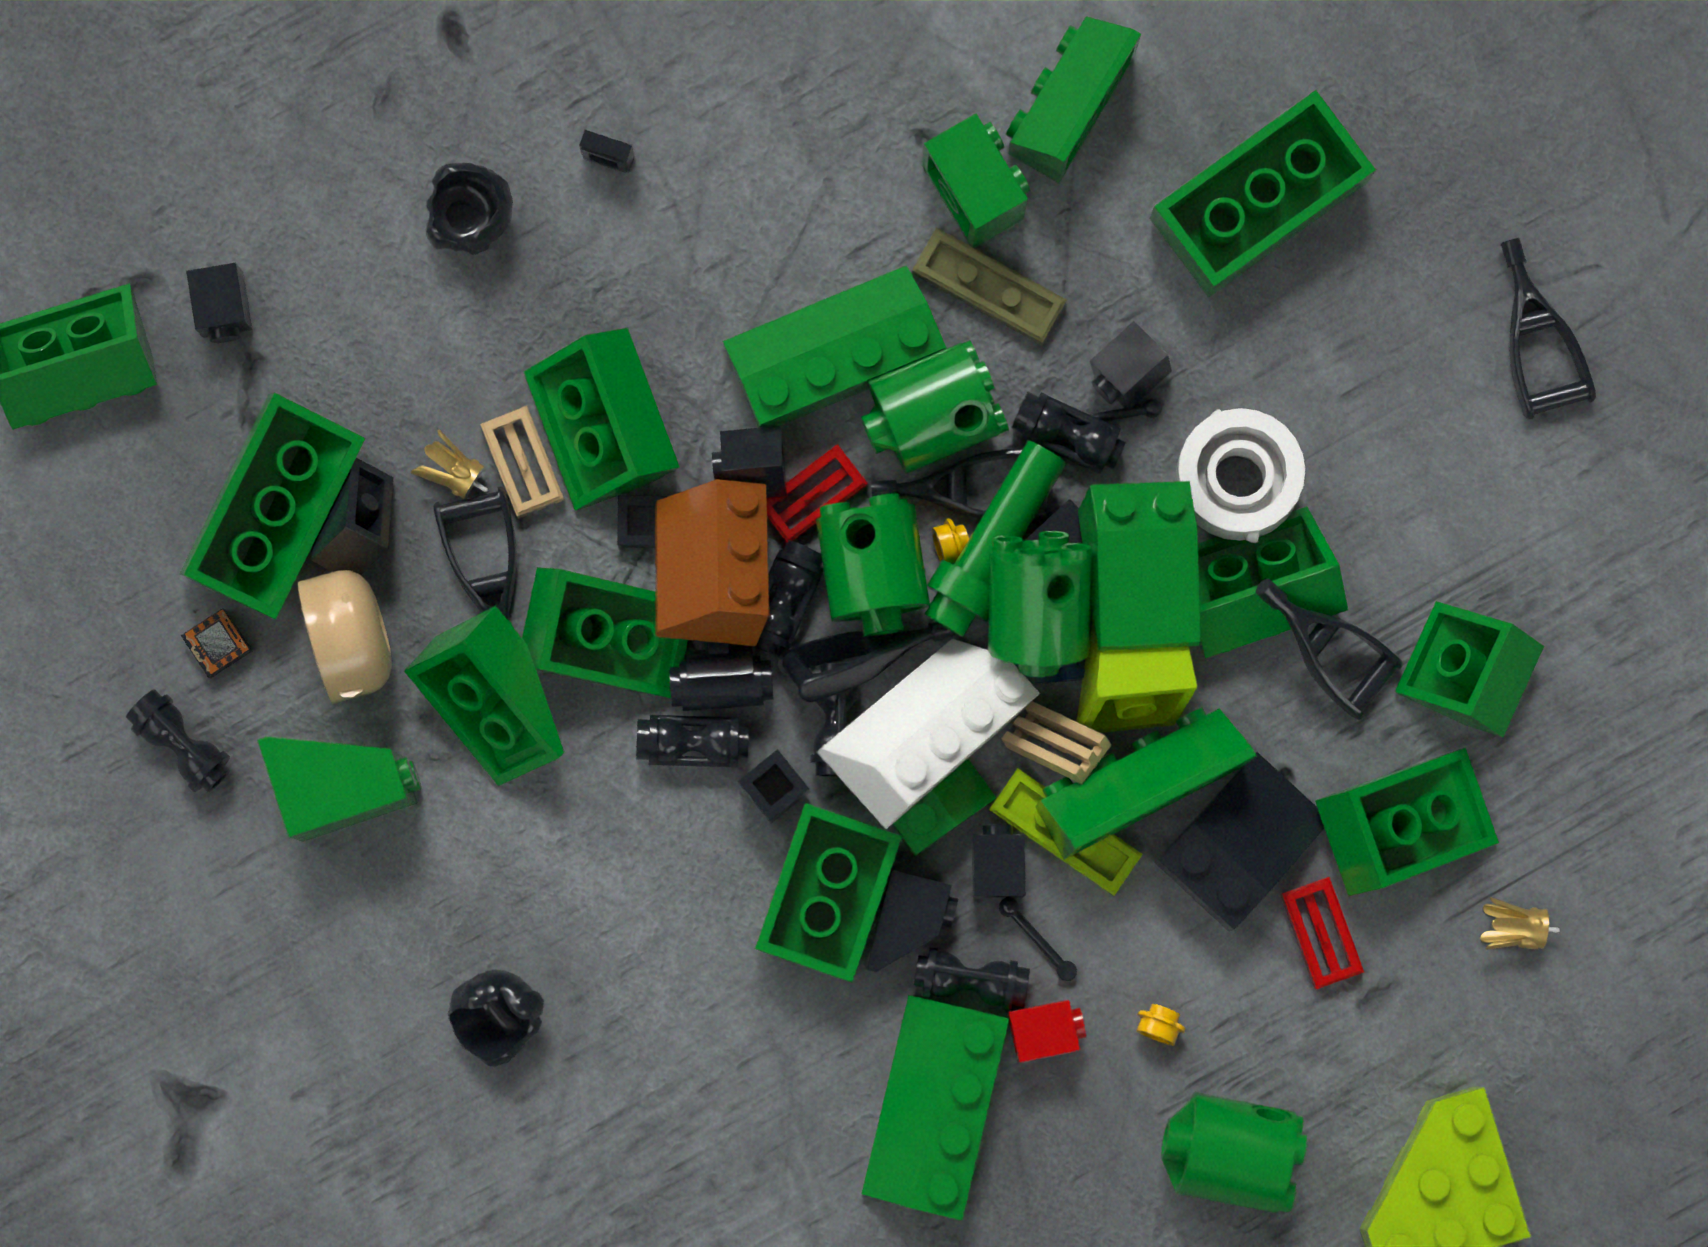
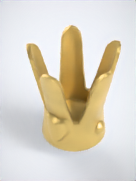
(462, 469)
(1516, 926)

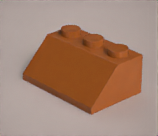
(712, 563)

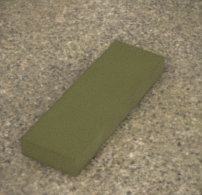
(988, 286)

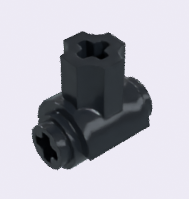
(720, 677)

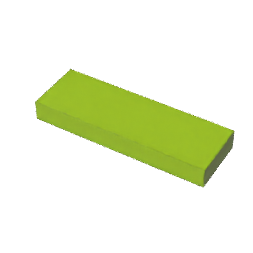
(1103, 863)

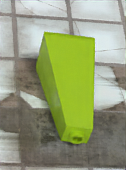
(1134, 687)

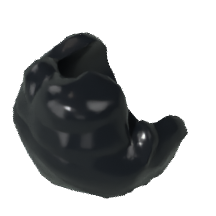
(467, 208)
(495, 1015)

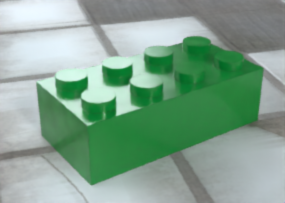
(1262, 193)

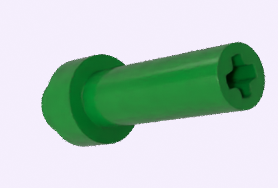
(964, 587)

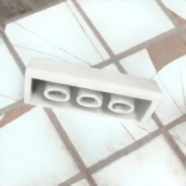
(926, 727)

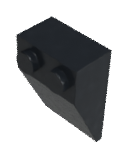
(1242, 842)

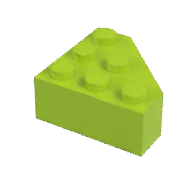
(1448, 1182)

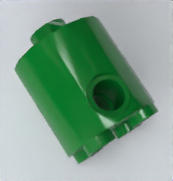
(933, 408)
(877, 580)
(1040, 602)
(1234, 1152)

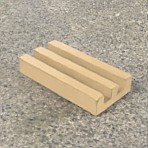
(538, 501)
(1029, 726)

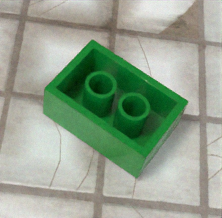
(828, 892)

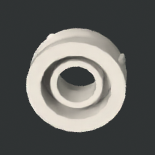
(1263, 442)

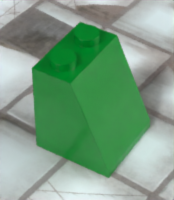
(335, 784)

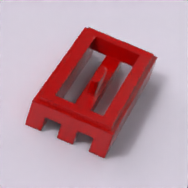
(804, 476)
(1336, 973)

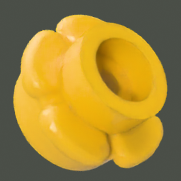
(949, 540)
(1160, 1024)

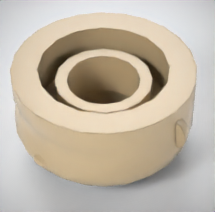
(346, 634)

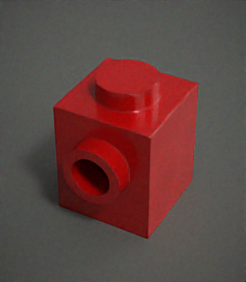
(1046, 1030)

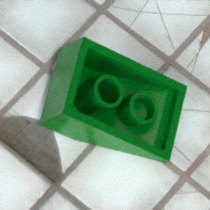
(1143, 564)
(599, 632)
(489, 695)
(1406, 822)

